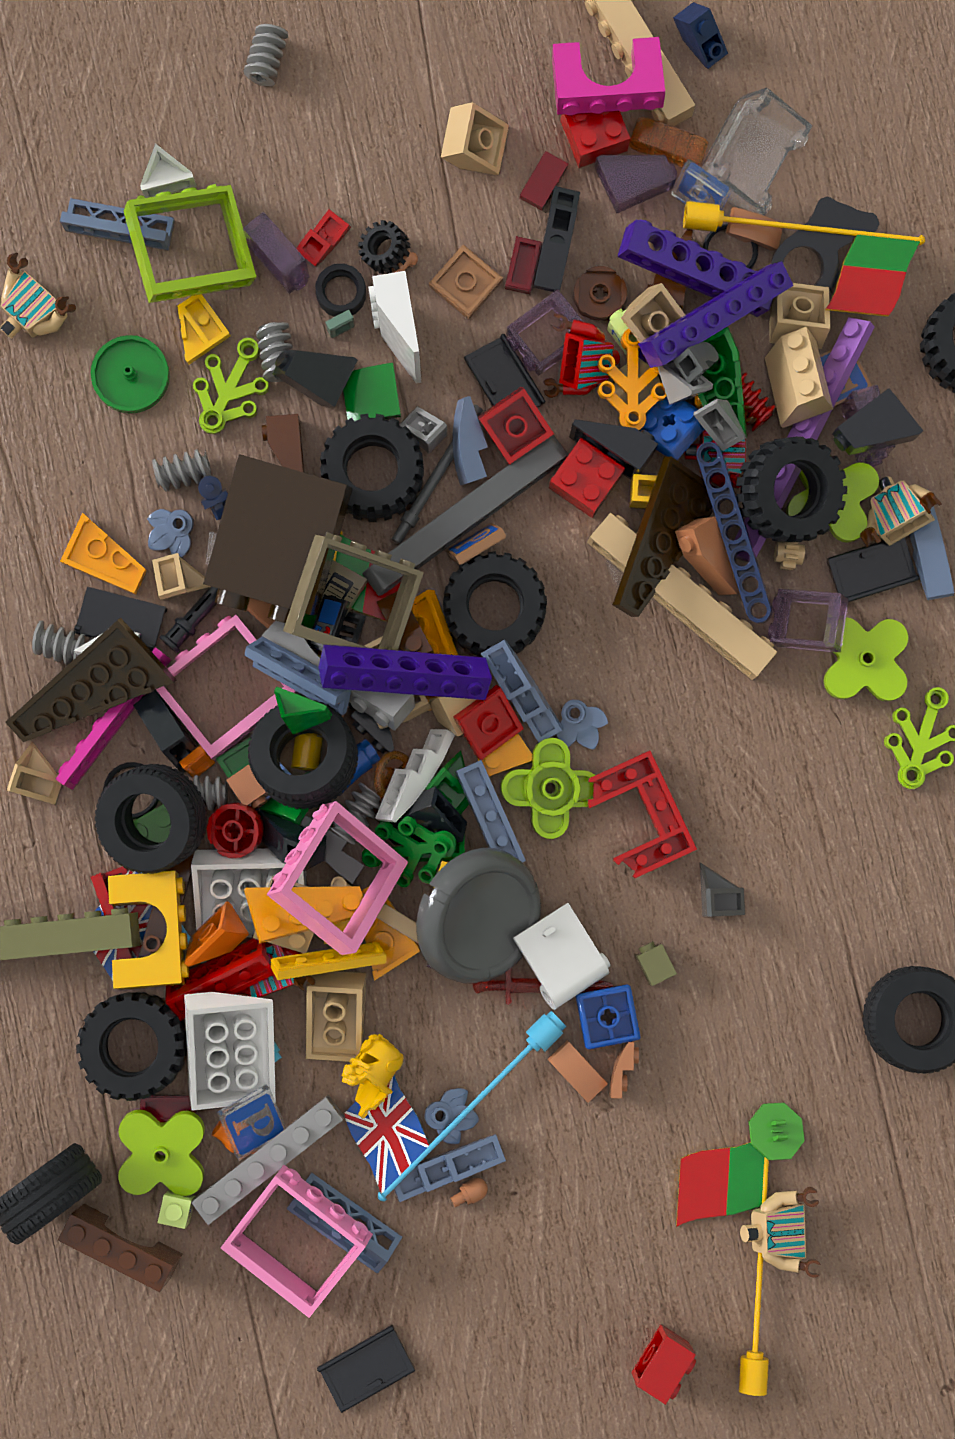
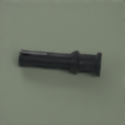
(186, 626)

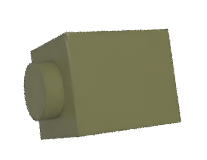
(655, 963)

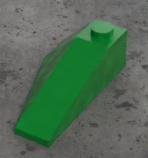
(725, 375)

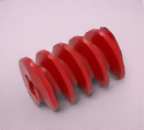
(751, 399)

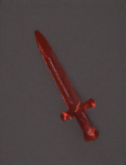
(523, 985)

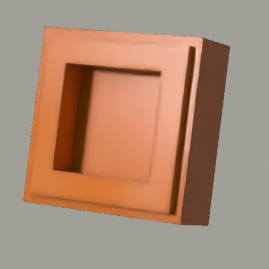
(197, 762)

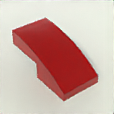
(323, 239)

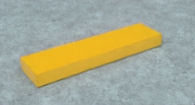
(326, 961)

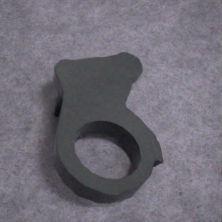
(826, 245)

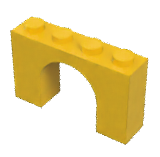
(167, 964)

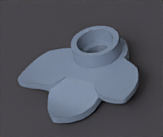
(166, 532)
(584, 727)
(452, 1105)

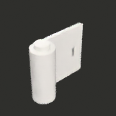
(564, 959)

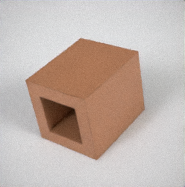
(247, 788)

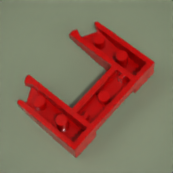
(673, 834)

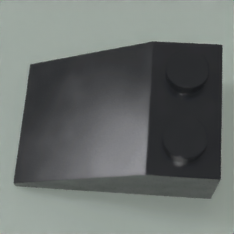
(620, 443)

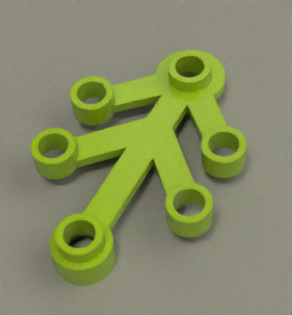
(229, 390)
(920, 742)

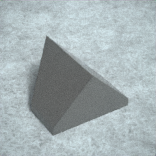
(720, 895)

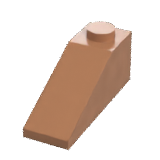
(706, 552)

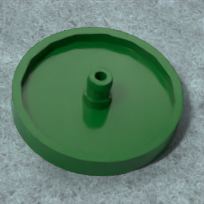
(130, 374)

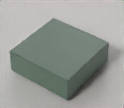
(340, 324)

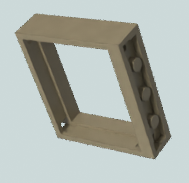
(401, 607)

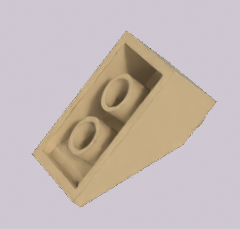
(335, 1016)

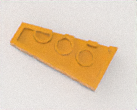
(275, 922)

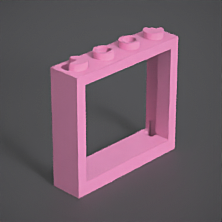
(185, 658)
(372, 902)
(272, 1271)

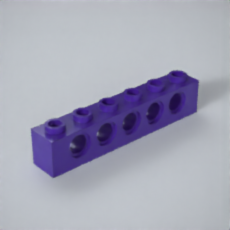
(636, 250)
(716, 314)
(404, 672)

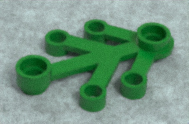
(413, 848)

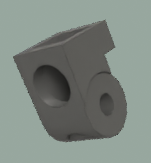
(696, 360)

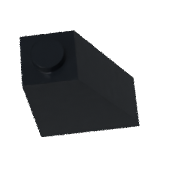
(315, 374)
(877, 426)
(165, 728)
(435, 814)

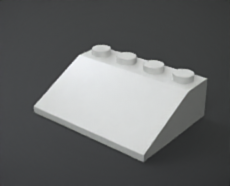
(394, 317)
(225, 878)
(228, 1047)

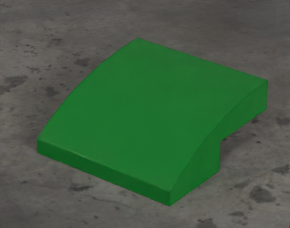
(372, 392)

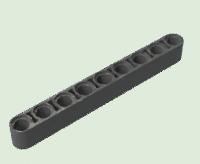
(470, 512)

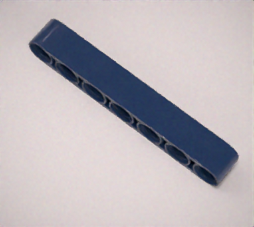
(725, 522)

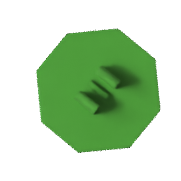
(776, 1131)

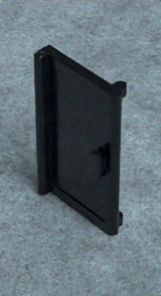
(501, 371)
(877, 571)
(104, 608)
(358, 1371)

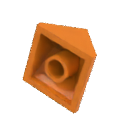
(216, 936)

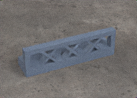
(115, 230)
(295, 673)
(488, 809)
(373, 1255)

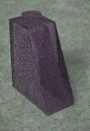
(634, 178)

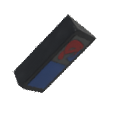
(329, 618)

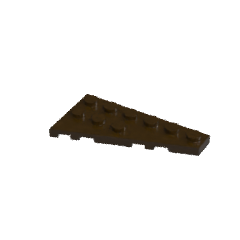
(675, 501)
(99, 678)

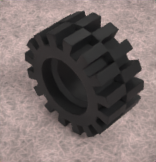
(374, 239)

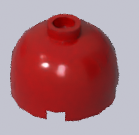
(235, 830)

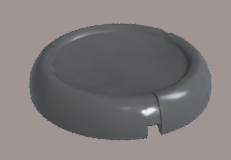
(475, 913)

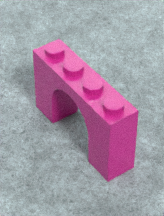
(579, 94)

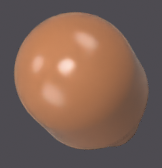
(470, 1192)

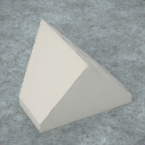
(165, 174)

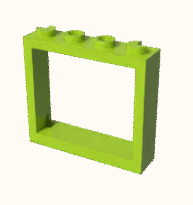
(196, 285)

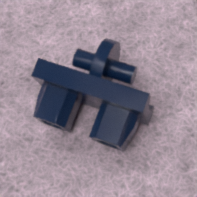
(213, 495)

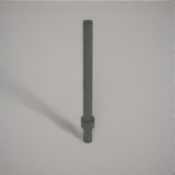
(410, 518)

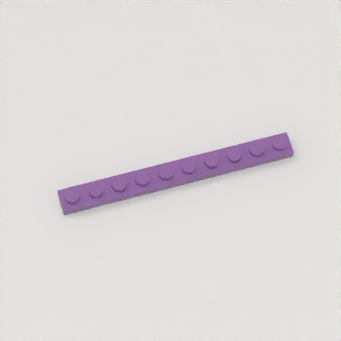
(836, 371)

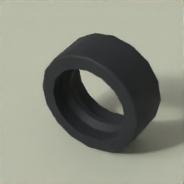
(340, 270)

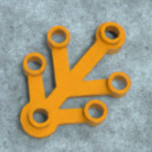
(630, 385)

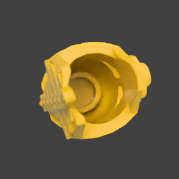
(372, 1071)

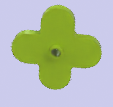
(861, 484)
(879, 676)
(528, 786)
(175, 1138)

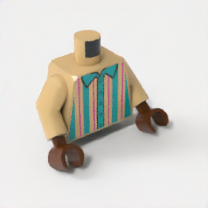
(29, 304)
(898, 511)
(780, 1230)

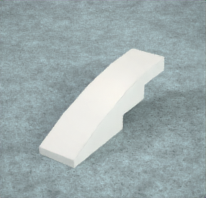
(410, 782)

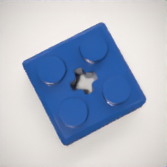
(677, 438)
(622, 1028)

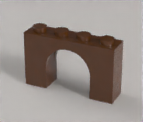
(89, 1235)

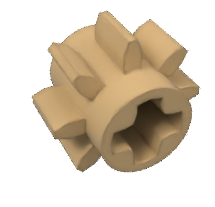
(789, 554)

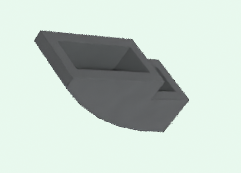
(336, 858)

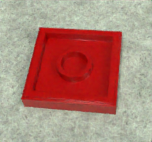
(488, 723)

